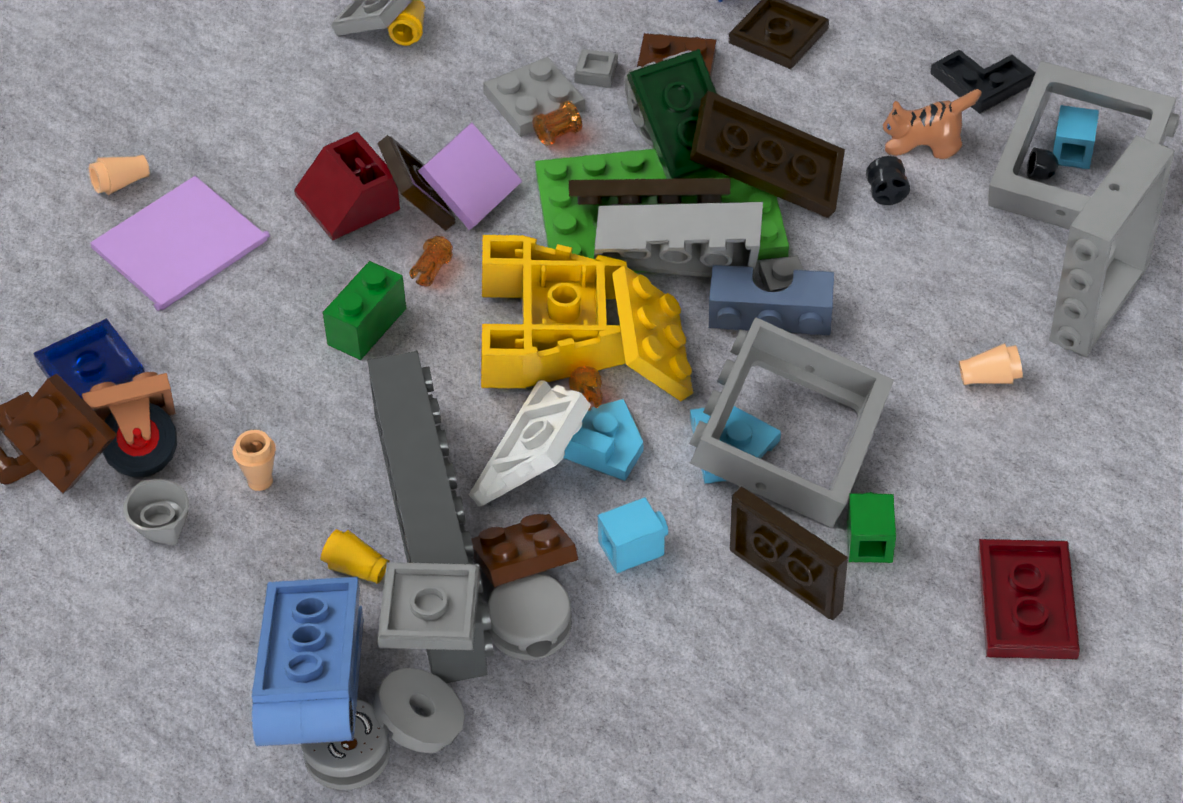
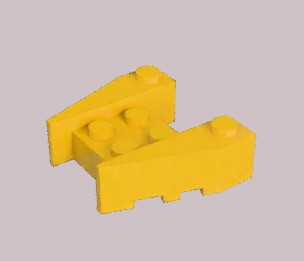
(560, 312)

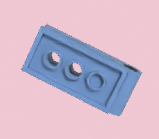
(308, 662)

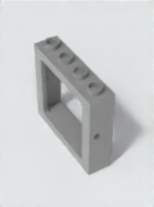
(1049, 202)
(1110, 245)
(816, 370)

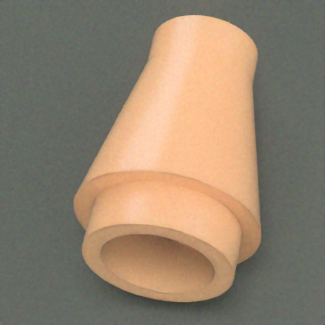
(115, 173)
(993, 366)
(255, 456)

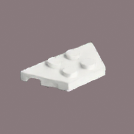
(532, 441)

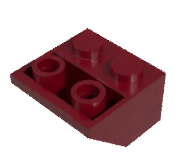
(348, 187)

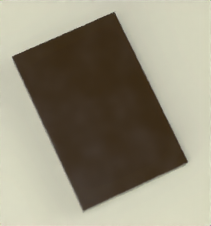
(788, 553)

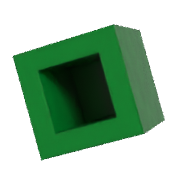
(871, 527)

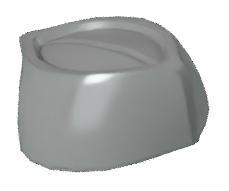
(157, 510)

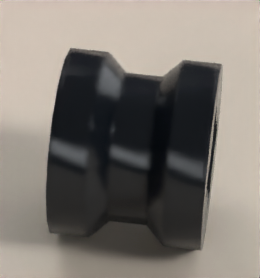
(887, 180)

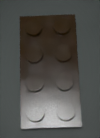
(767, 154)
(666, 190)

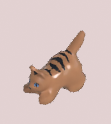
(933, 125)

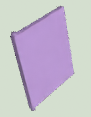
(178, 242)

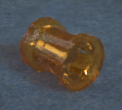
(557, 123)

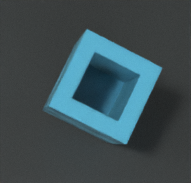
(1075, 136)
(632, 534)

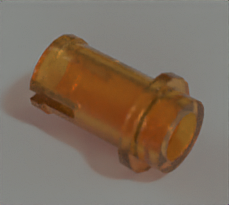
(435, 254)
(592, 379)

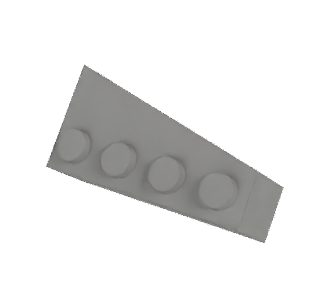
(680, 236)

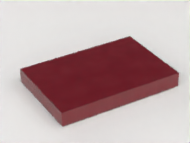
(1028, 599)

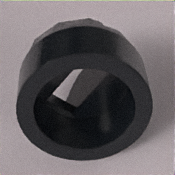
(1041, 164)

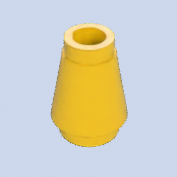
(408, 25)
(352, 556)

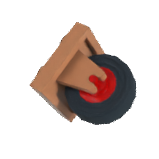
(142, 421)

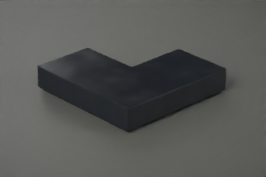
(995, 82)

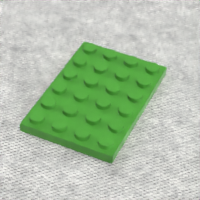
(576, 224)

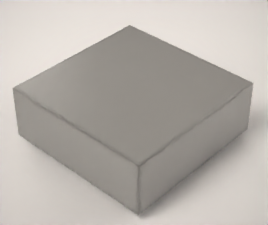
(596, 68)

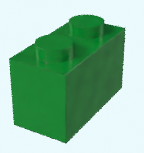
(364, 310)

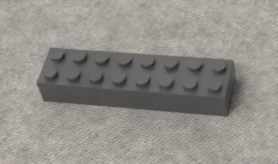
(422, 492)

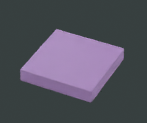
(470, 176)

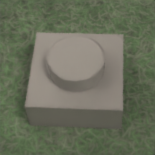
(778, 273)

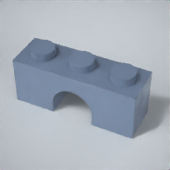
(799, 309)

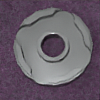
(429, 693)

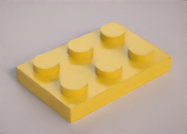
(652, 333)

